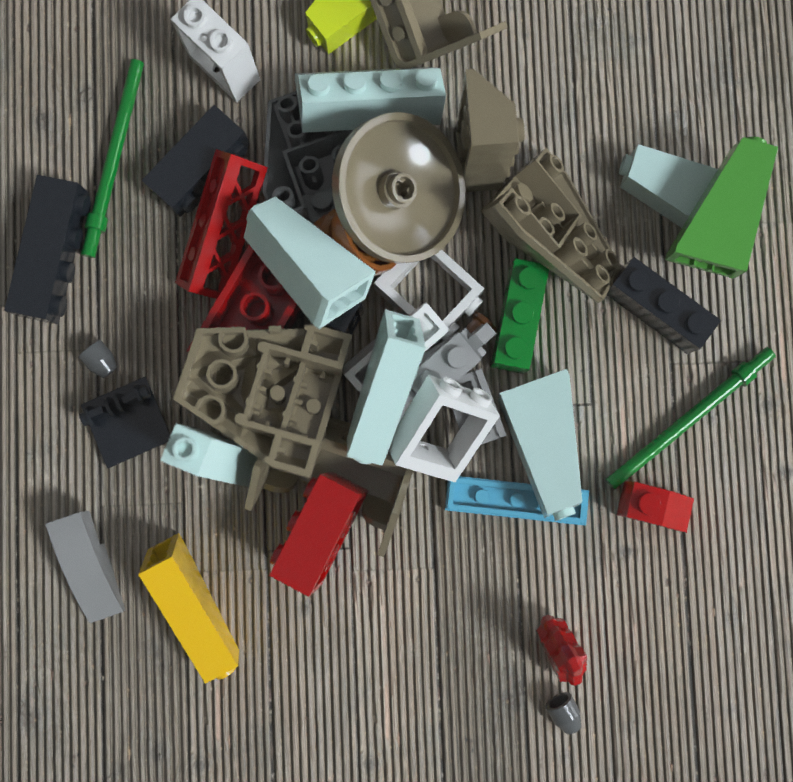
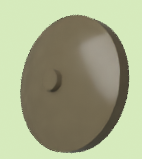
(398, 188)

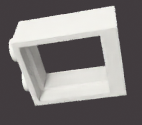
(216, 44)
(389, 280)
(433, 460)

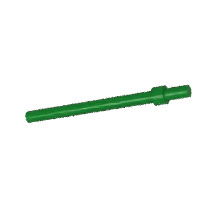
(96, 221)
(741, 375)

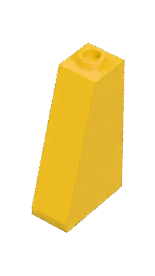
(189, 608)

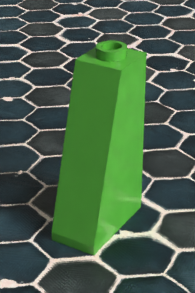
(727, 216)

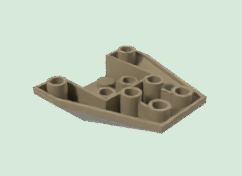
(552, 224)

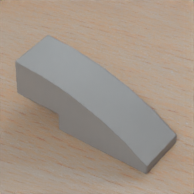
(86, 565)

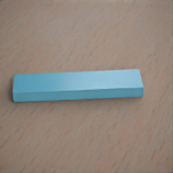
(504, 500)

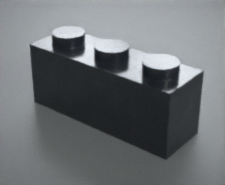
(184, 170)
(662, 306)

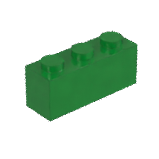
(519, 316)

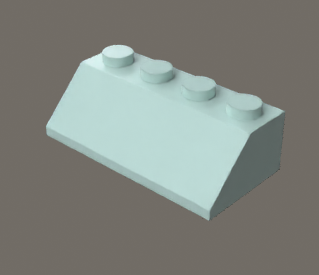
(351, 97)

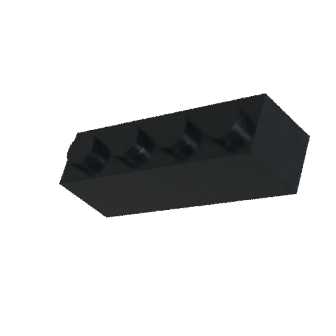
(48, 250)

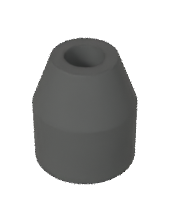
(99, 359)
(564, 712)

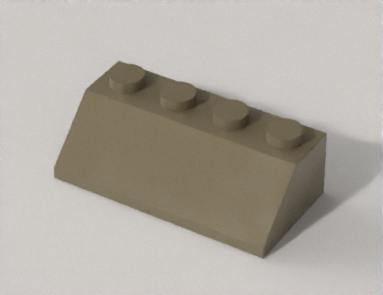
(486, 134)

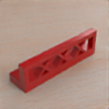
(209, 221)

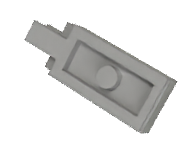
(455, 356)

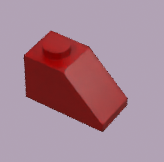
(655, 506)

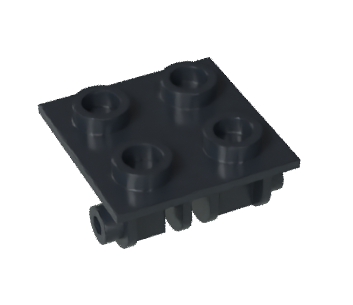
(125, 422)

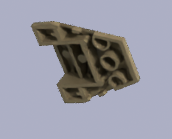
(266, 389)

